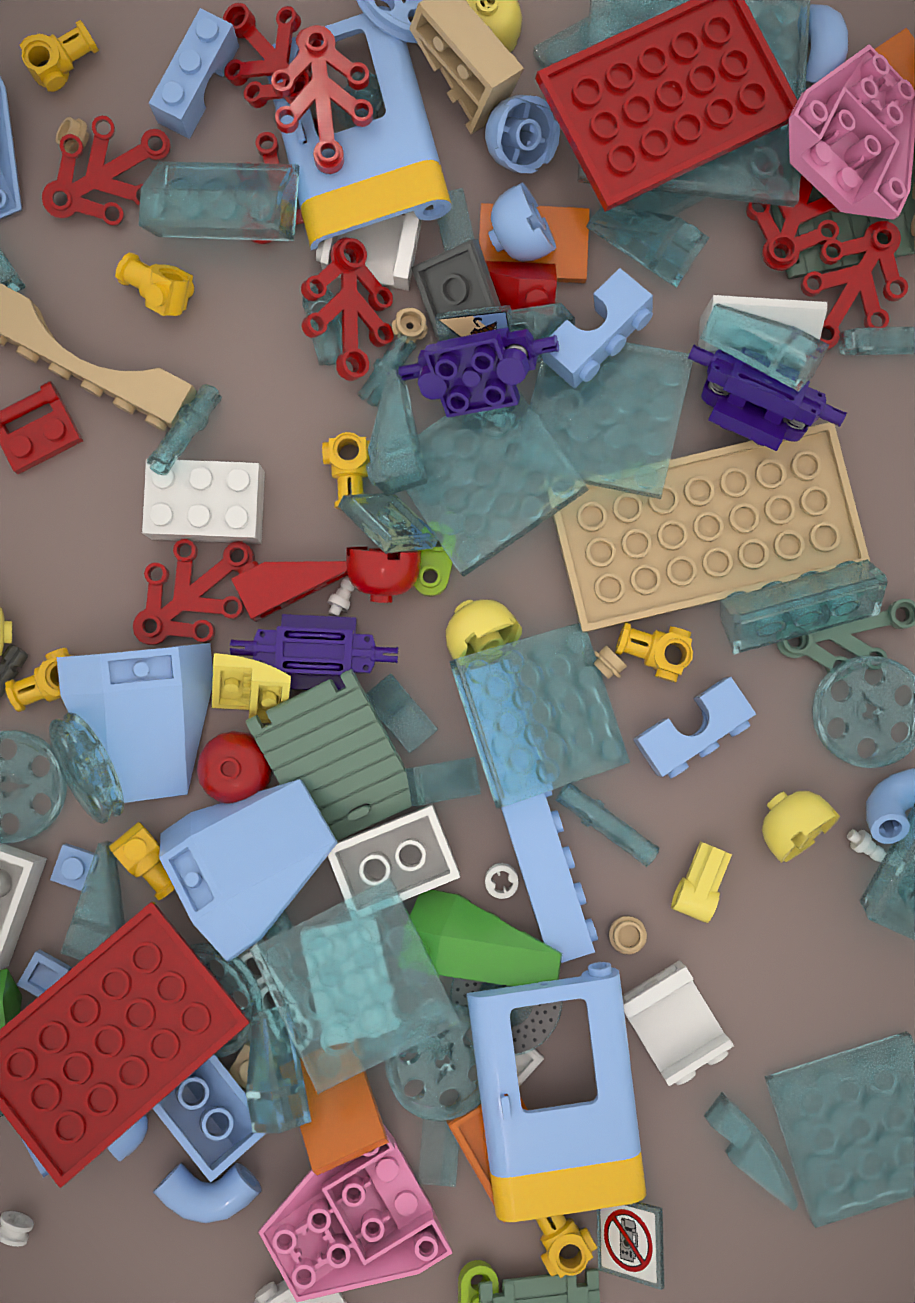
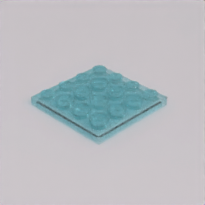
(621, 421)
(491, 481)
(539, 714)
(354, 985)
(850, 1127)

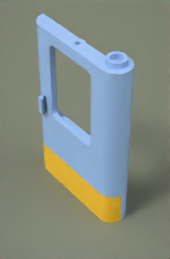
(386, 165)
(569, 1153)

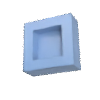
(72, 866)
(42, 973)

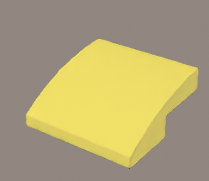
(248, 685)

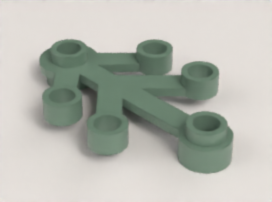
(842, 636)

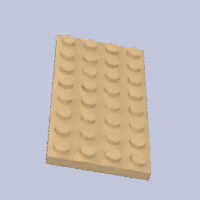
(720, 528)

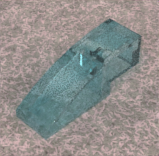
(750, 1149)

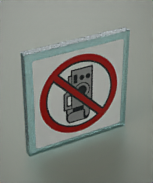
(632, 1243)

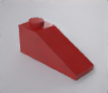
(523, 283)
(276, 585)

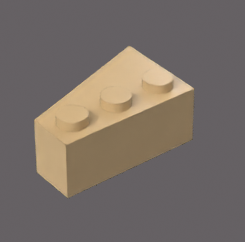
(468, 55)

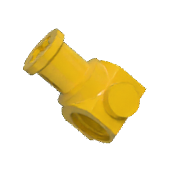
(59, 52)
(162, 286)
(347, 470)
(655, 647)
(37, 686)
(140, 856)
(559, 1234)

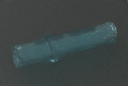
(192, 418)
(595, 815)

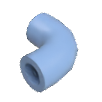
(828, 42)
(888, 805)
(208, 1200)

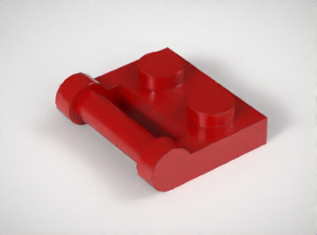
(41, 437)

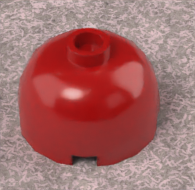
(382, 573)
(233, 767)

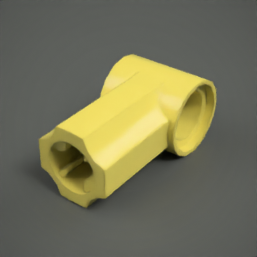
(698, 892)

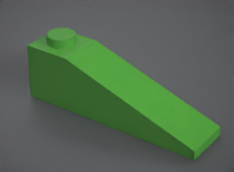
(479, 945)

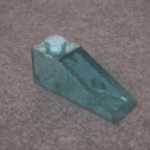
(653, 239)
(765, 344)
(394, 442)
(98, 908)
(274, 1077)

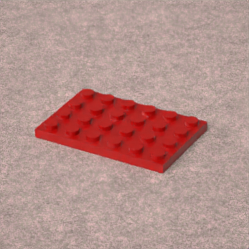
(667, 96)
(111, 1042)

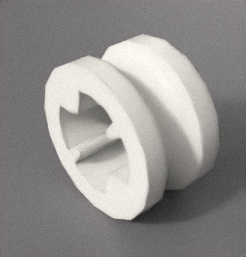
(512, 877)
(14, 1228)

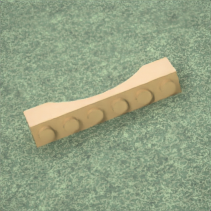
(147, 391)

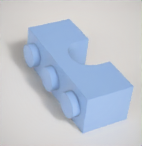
(203, 51)
(624, 307)
(723, 712)

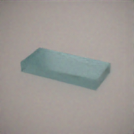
(456, 224)

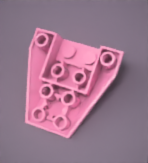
(857, 136)
(355, 1226)

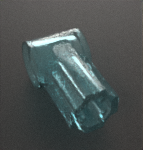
(329, 344)

